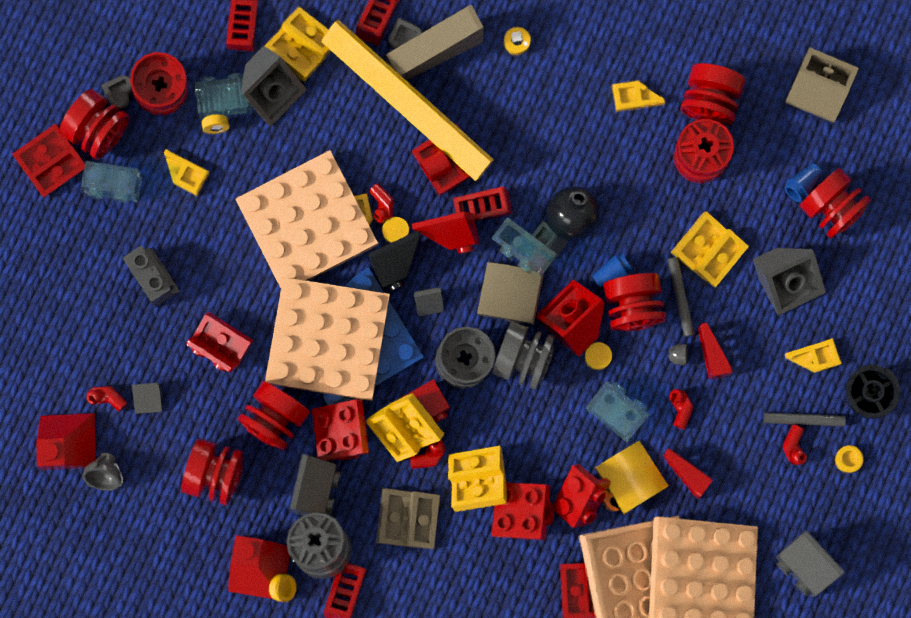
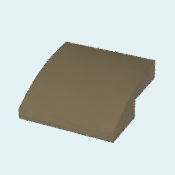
(510, 293)
(408, 519)

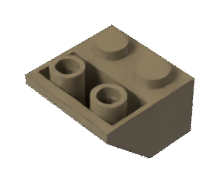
(821, 85)

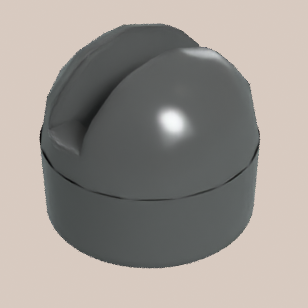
(678, 354)

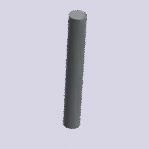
(681, 298)
(804, 419)

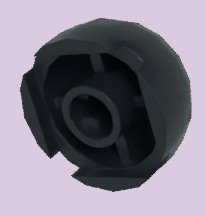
(573, 213)
(883, 389)

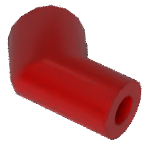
(106, 394)
(683, 407)
(792, 448)
(430, 457)

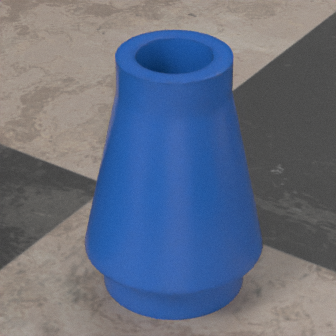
(803, 183)
(613, 269)

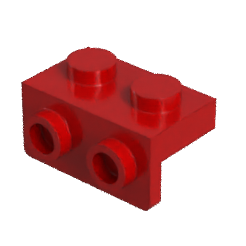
(219, 343)
(580, 497)

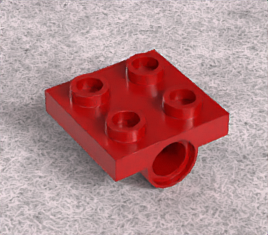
(439, 168)
(340, 431)
(525, 513)
(576, 592)

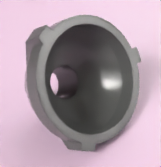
(103, 473)

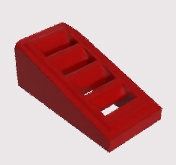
(371, 30)
(241, 43)
(481, 196)
(715, 360)
(692, 477)
(329, 611)

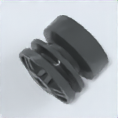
(470, 343)
(523, 355)
(326, 559)

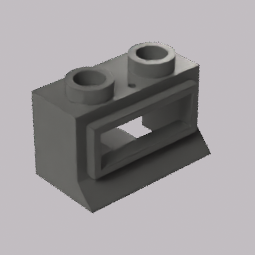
(156, 282)

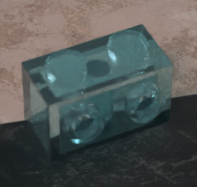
(111, 181)
(524, 246)
(617, 410)

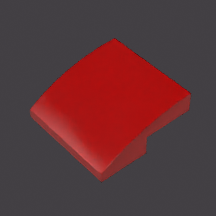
(49, 160)

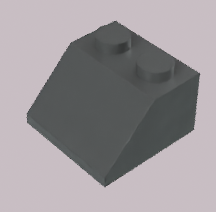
(314, 486)
(808, 565)

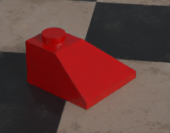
(451, 231)
(573, 317)
(66, 441)
(255, 564)

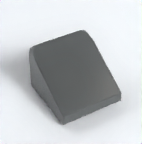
(549, 238)
(428, 301)
(147, 398)

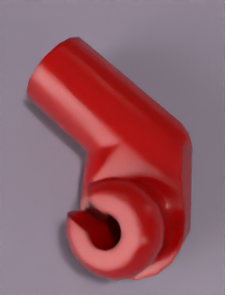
(385, 206)

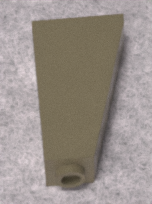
(437, 44)

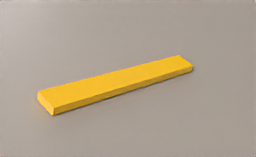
(407, 100)

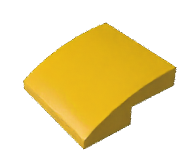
(300, 43)
(709, 249)
(404, 427)
(632, 477)
(477, 478)

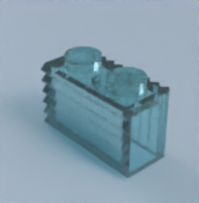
(221, 96)

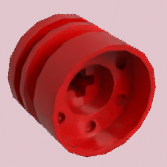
(153, 70)
(713, 93)
(94, 124)
(696, 163)
(835, 203)
(635, 307)
(273, 416)
(214, 472)

